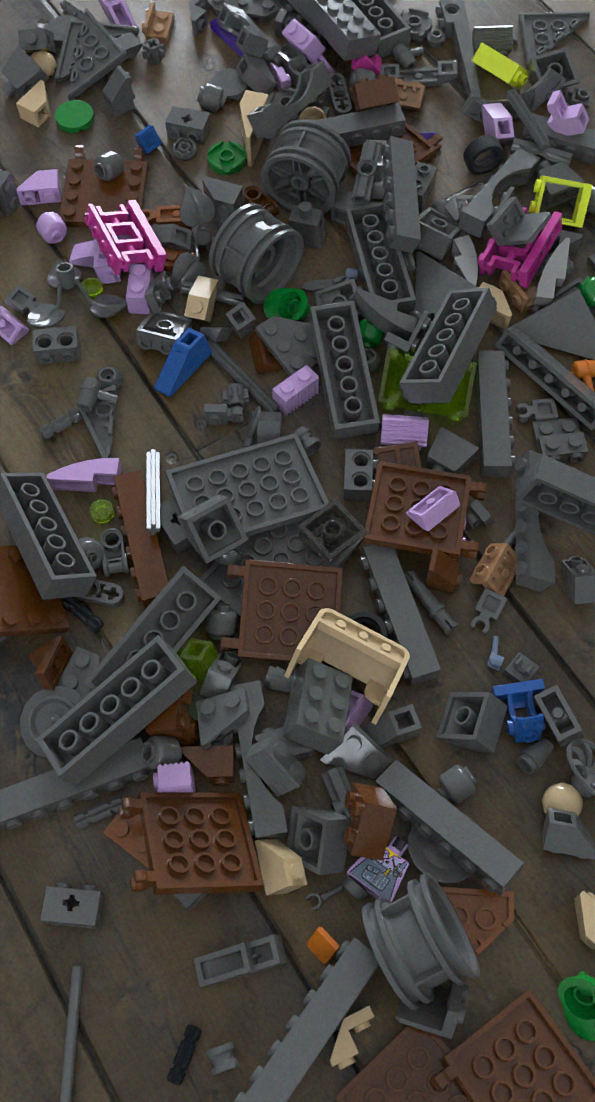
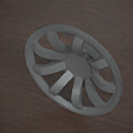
(583, 779)

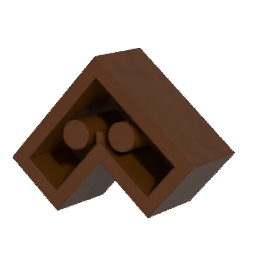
(375, 92)
(176, 722)
(371, 821)

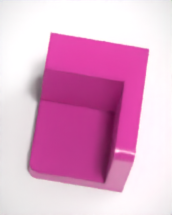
(372, 63)

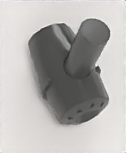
(405, 56)
(90, 392)

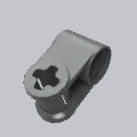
(115, 556)

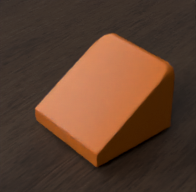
(322, 945)

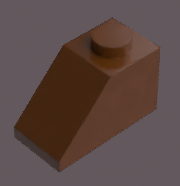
(443, 573)
(213, 764)

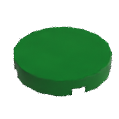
(74, 116)
(226, 157)

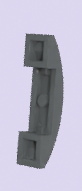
(429, 77)

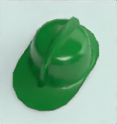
(287, 304)
(578, 1004)

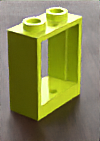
(501, 66)
(581, 202)

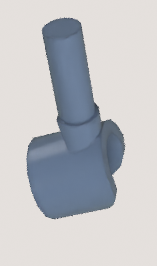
(351, 273)
(495, 661)

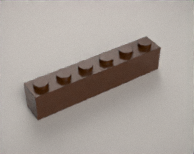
(143, 546)

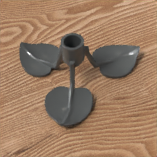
(194, 210)
(66, 276)

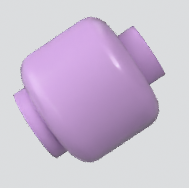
(51, 226)

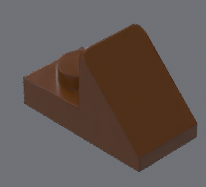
(51, 661)

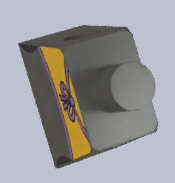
(36, 40)

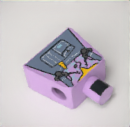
(379, 876)

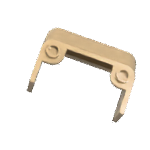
(356, 652)

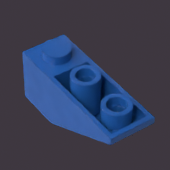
(183, 360)

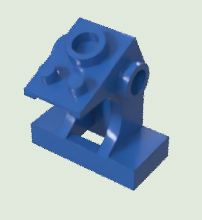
(518, 697)

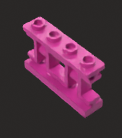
(130, 222)
(532, 254)

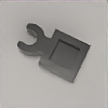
(21, 300)
(538, 410)
(219, 414)
(489, 607)

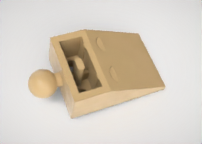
(249, 102)

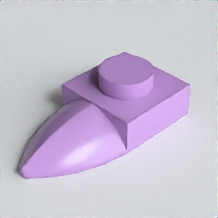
(282, 79)

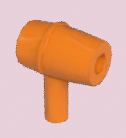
(584, 370)

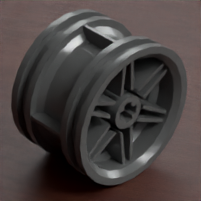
(306, 165)
(255, 252)
(420, 941)

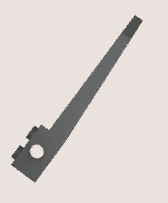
(455, 25)

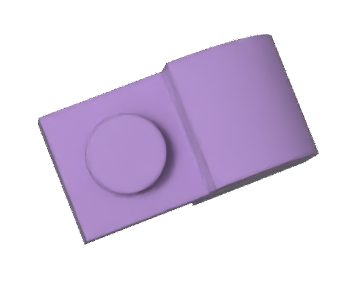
(565, 118)

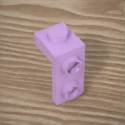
(101, 267)

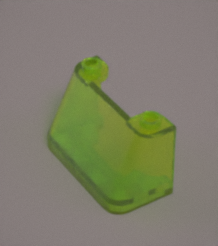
(391, 397)

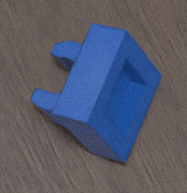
(148, 139)

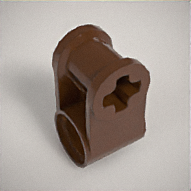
(254, 194)

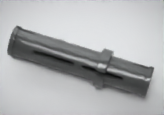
(222, 295)
(436, 610)

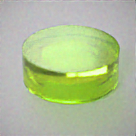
(93, 287)
(101, 511)

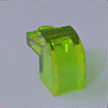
(198, 657)

